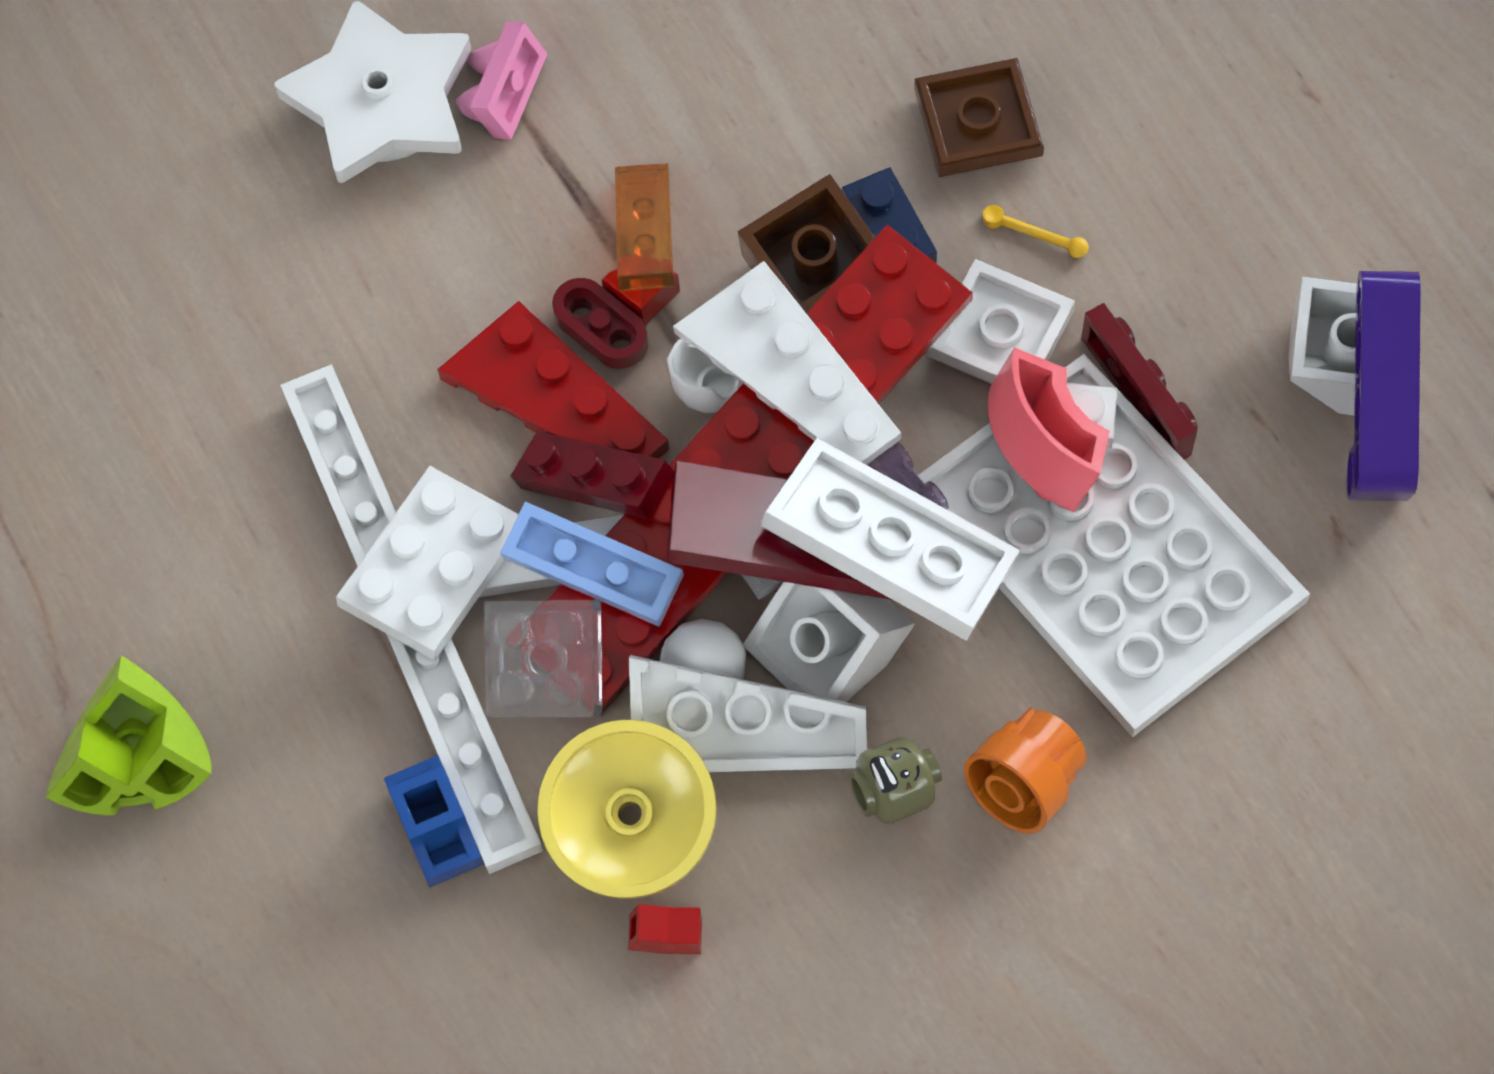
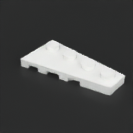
(785, 359)
(746, 722)

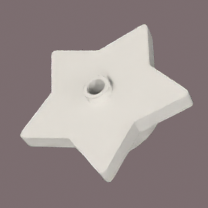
(380, 92)

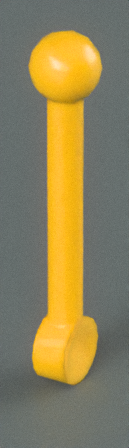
(994, 217)

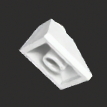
(826, 639)

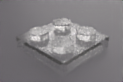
(543, 658)

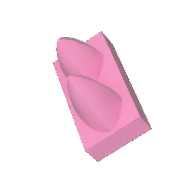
(508, 78)

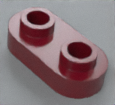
(604, 325)

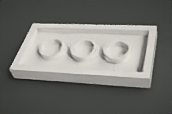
(890, 538)

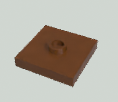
(978, 117)

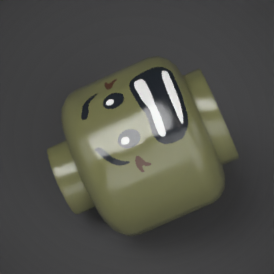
(895, 780)

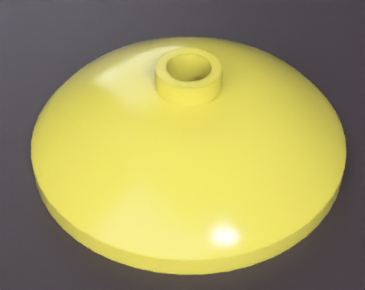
(602, 775)

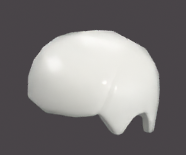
(698, 380)
(706, 647)

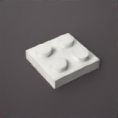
(1001, 316)

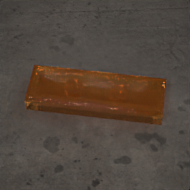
(644, 227)

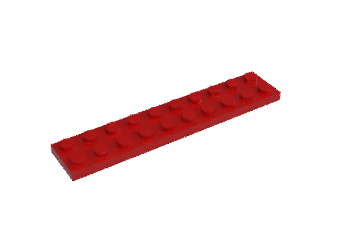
(880, 324)

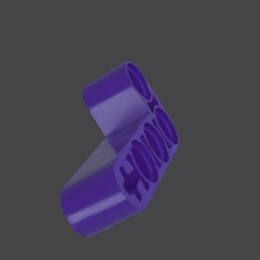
(1387, 387)

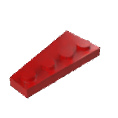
(547, 386)

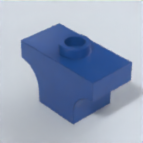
(433, 821)

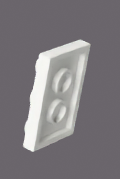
(429, 563)

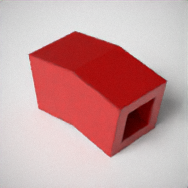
(665, 929)

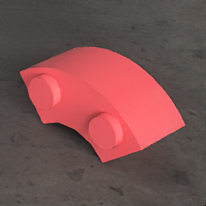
(1044, 429)

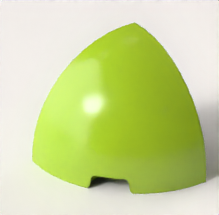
(129, 748)

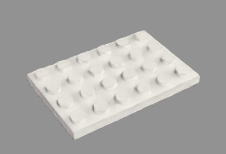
(1142, 581)

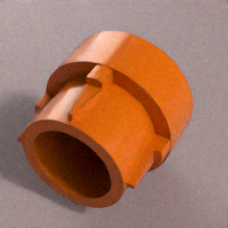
(1026, 770)

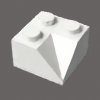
(1324, 342)

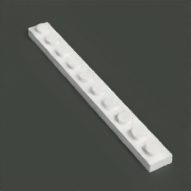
(438, 686)

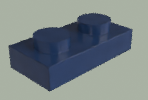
(882, 203)

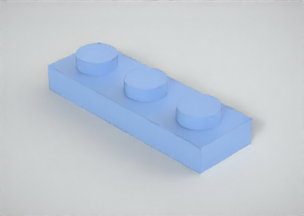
(592, 563)

